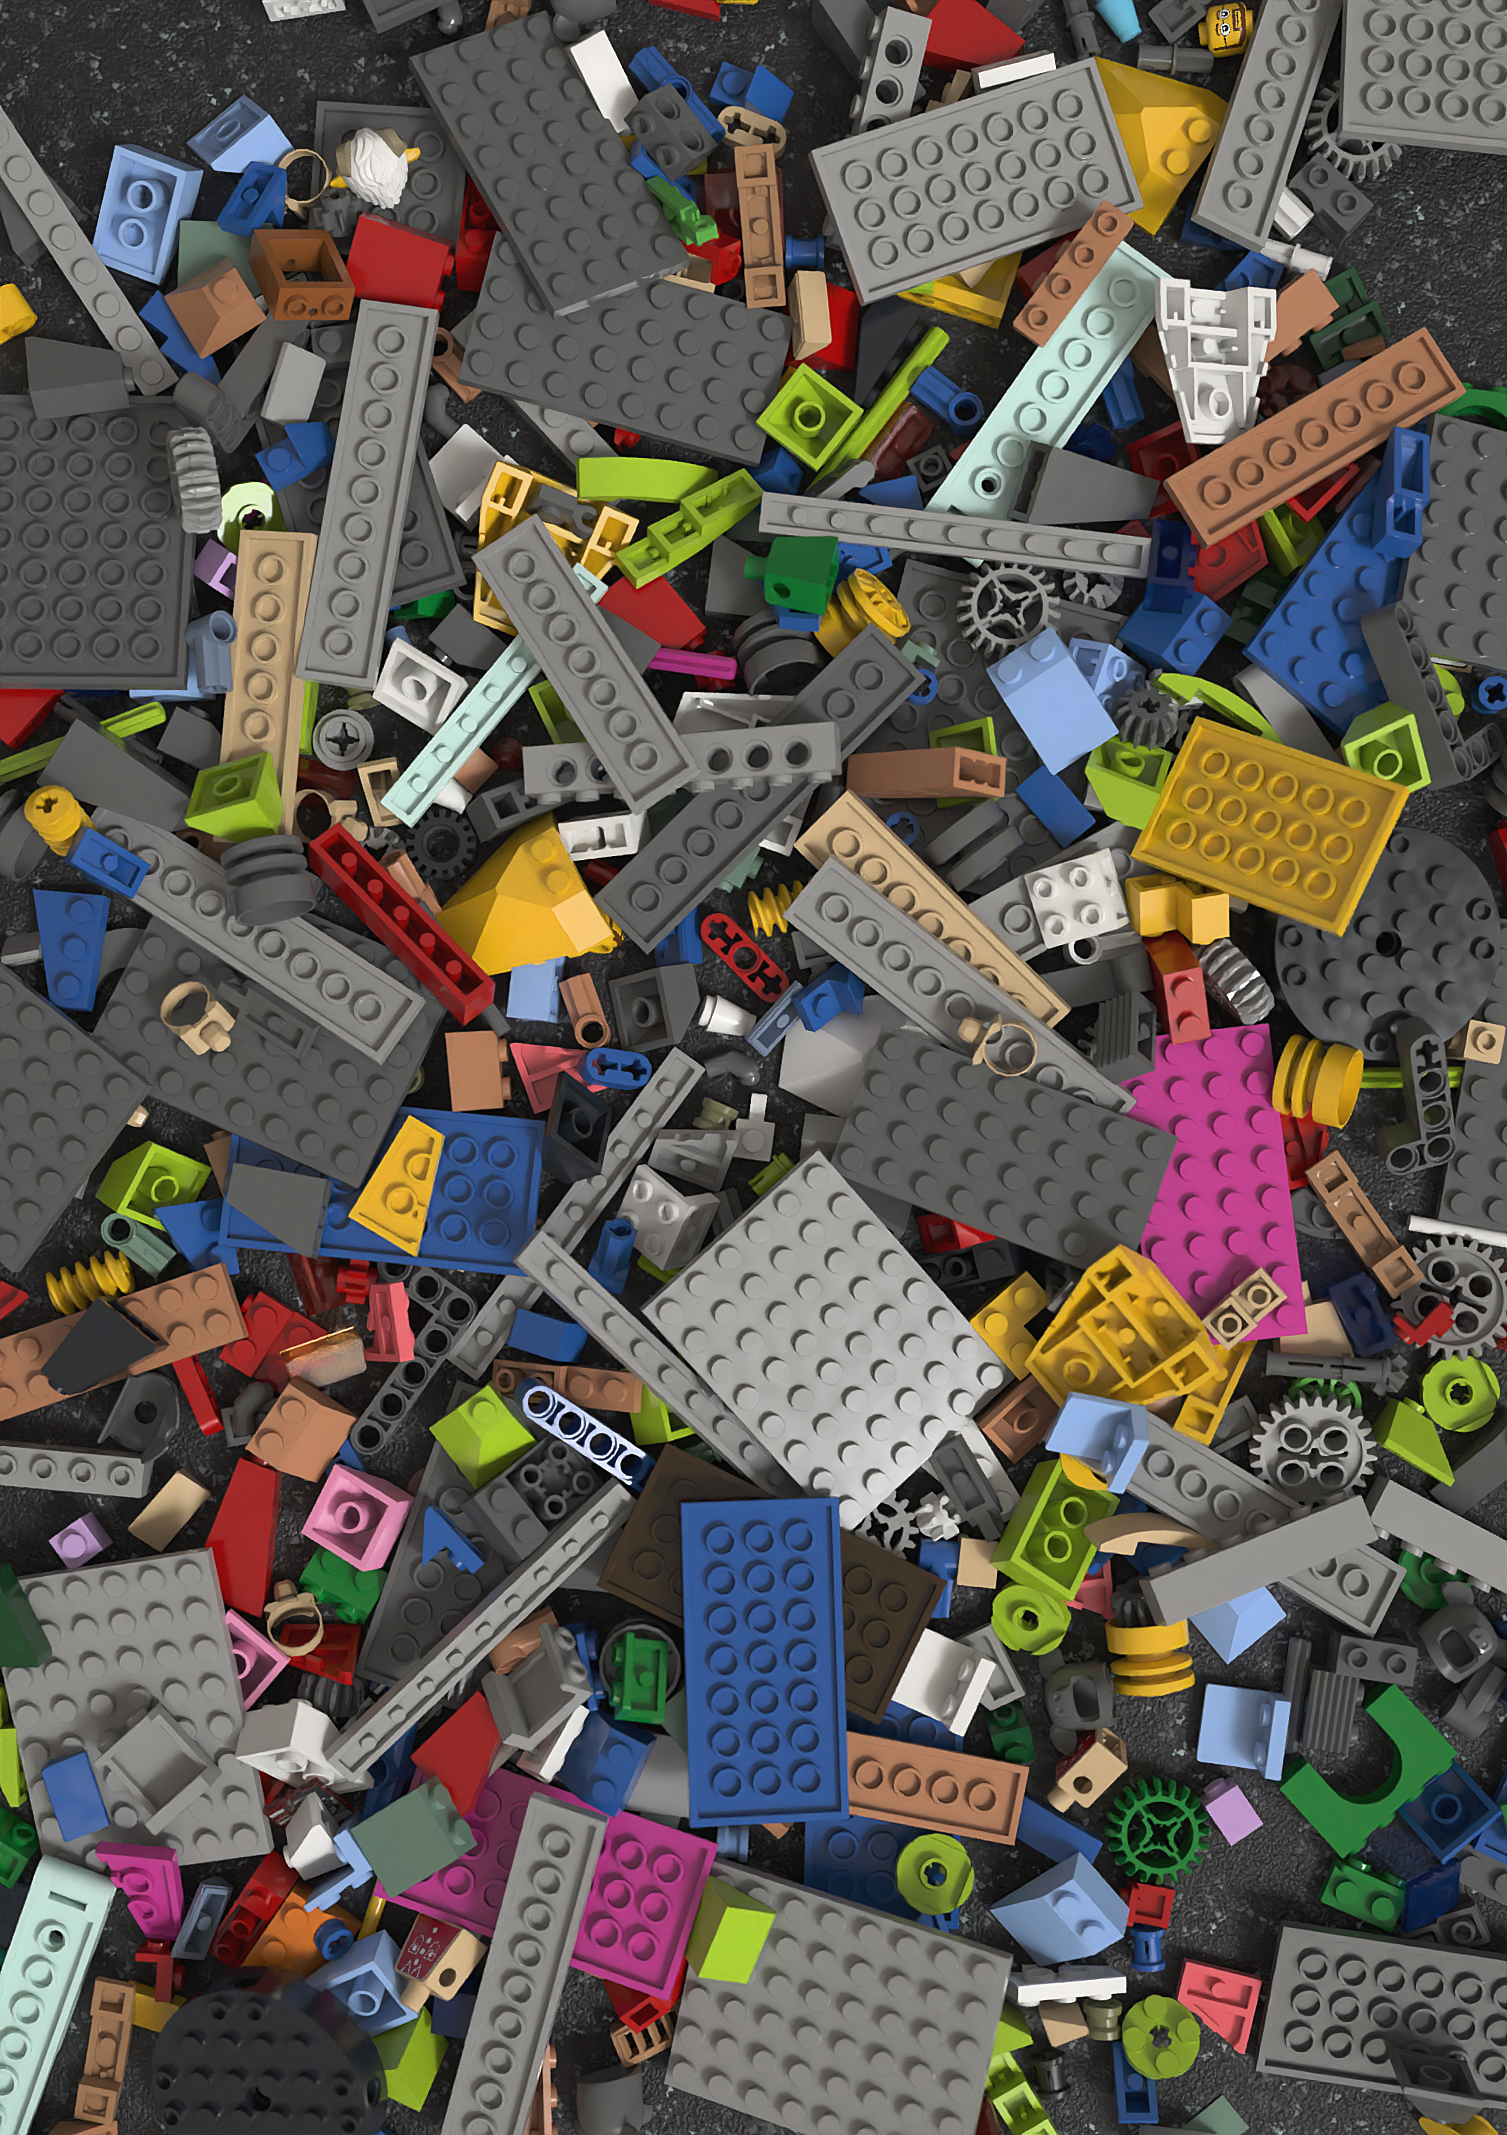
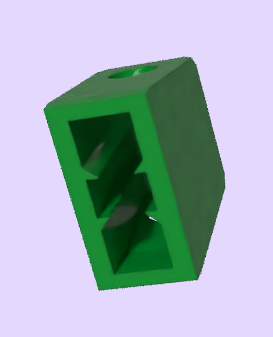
(798, 572)

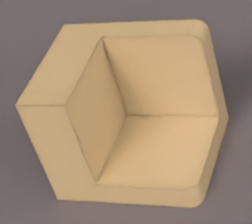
(974, 1562)

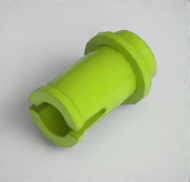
(771, 1174)

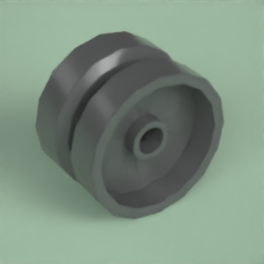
(976, 847)

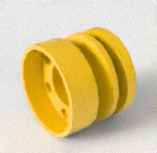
(860, 602)
(1325, 1083)
(1149, 1662)

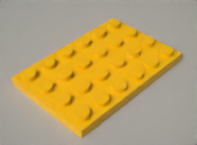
(1270, 825)

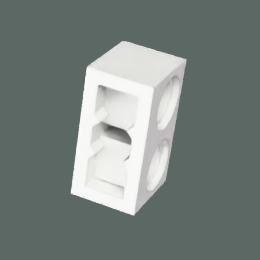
(605, 834)

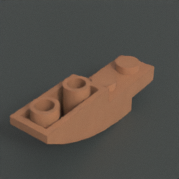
(582, 1384)

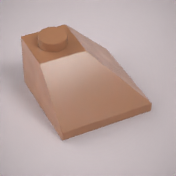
(215, 307)

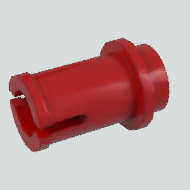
(600, 872)

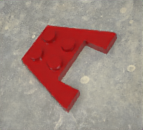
(1222, 564)

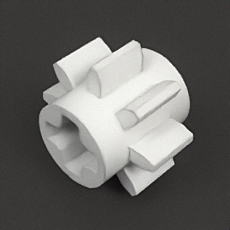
(938, 1516)

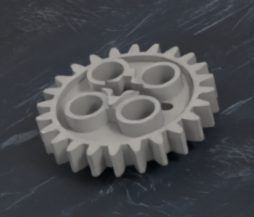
(1464, 1265)
(1316, 1419)

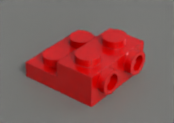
(271, 1329)

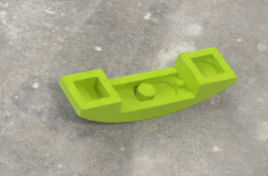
(640, 479)
(1218, 698)

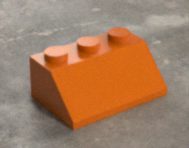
(290, 1934)

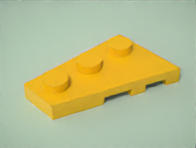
(402, 1186)

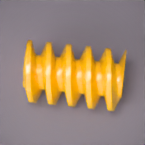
(56, 817)
(770, 909)
(87, 1285)

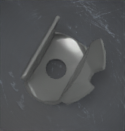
(128, 1431)

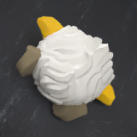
(374, 166)

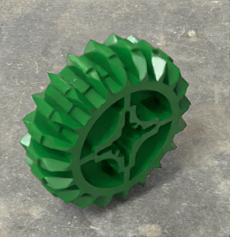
(1169, 1821)

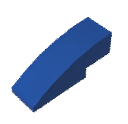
(178, 347)
(1402, 494)
(1053, 1833)

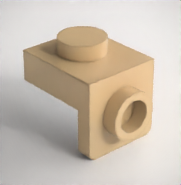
(1477, 1042)

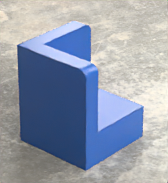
(776, 473)

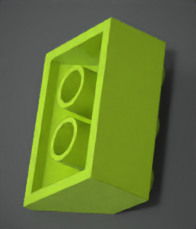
(1046, 1536)

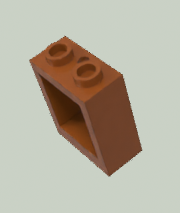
(300, 251)

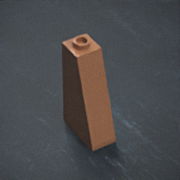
(927, 774)

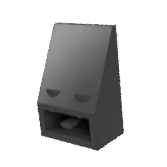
(531, 1498)

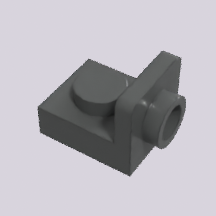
(1178, 16)

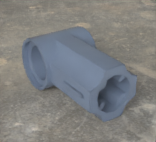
(211, 642)

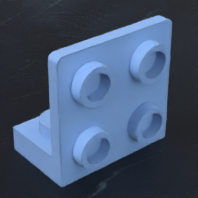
(1107, 670)
(1104, 1432)
(1243, 1728)
(354, 1873)

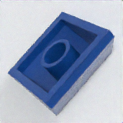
(1449, 1812)

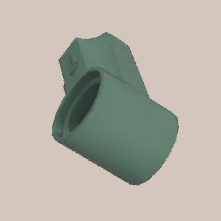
(141, 1245)

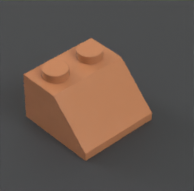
(477, 1071)
(302, 1431)

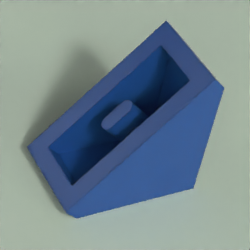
(893, 493)
(547, 1336)

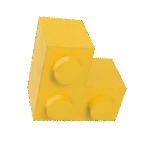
(1171, 902)
(1003, 1318)

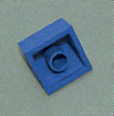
(1176, 640)
(606, 1761)

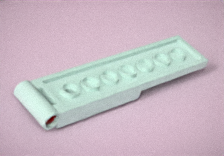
(1054, 387)
(45, 1980)

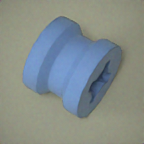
(733, 1842)

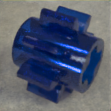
(1092, 442)

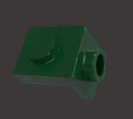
(1010, 1733)

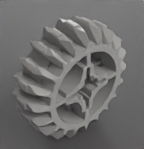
(1328, 145)
(194, 479)
(1000, 593)
(1233, 981)

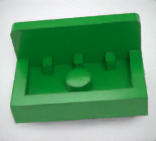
(342, 1585)
(640, 1680)

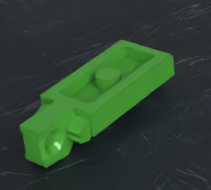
(682, 213)

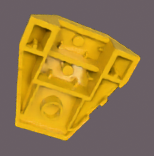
(1165, 133)
(504, 509)
(525, 904)
(1124, 1337)

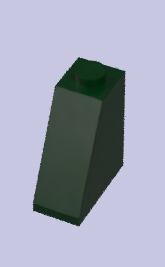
(21, 1635)

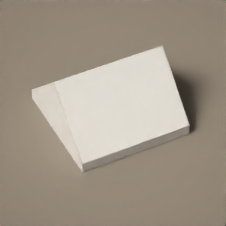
(419, 687)

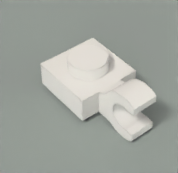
(756, 1134)

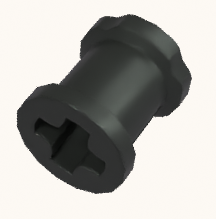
(1051, 2074)

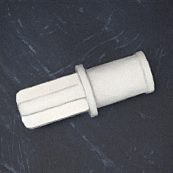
(1296, 258)

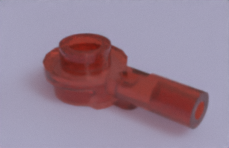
(509, 754)

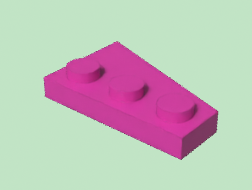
(151, 1883)

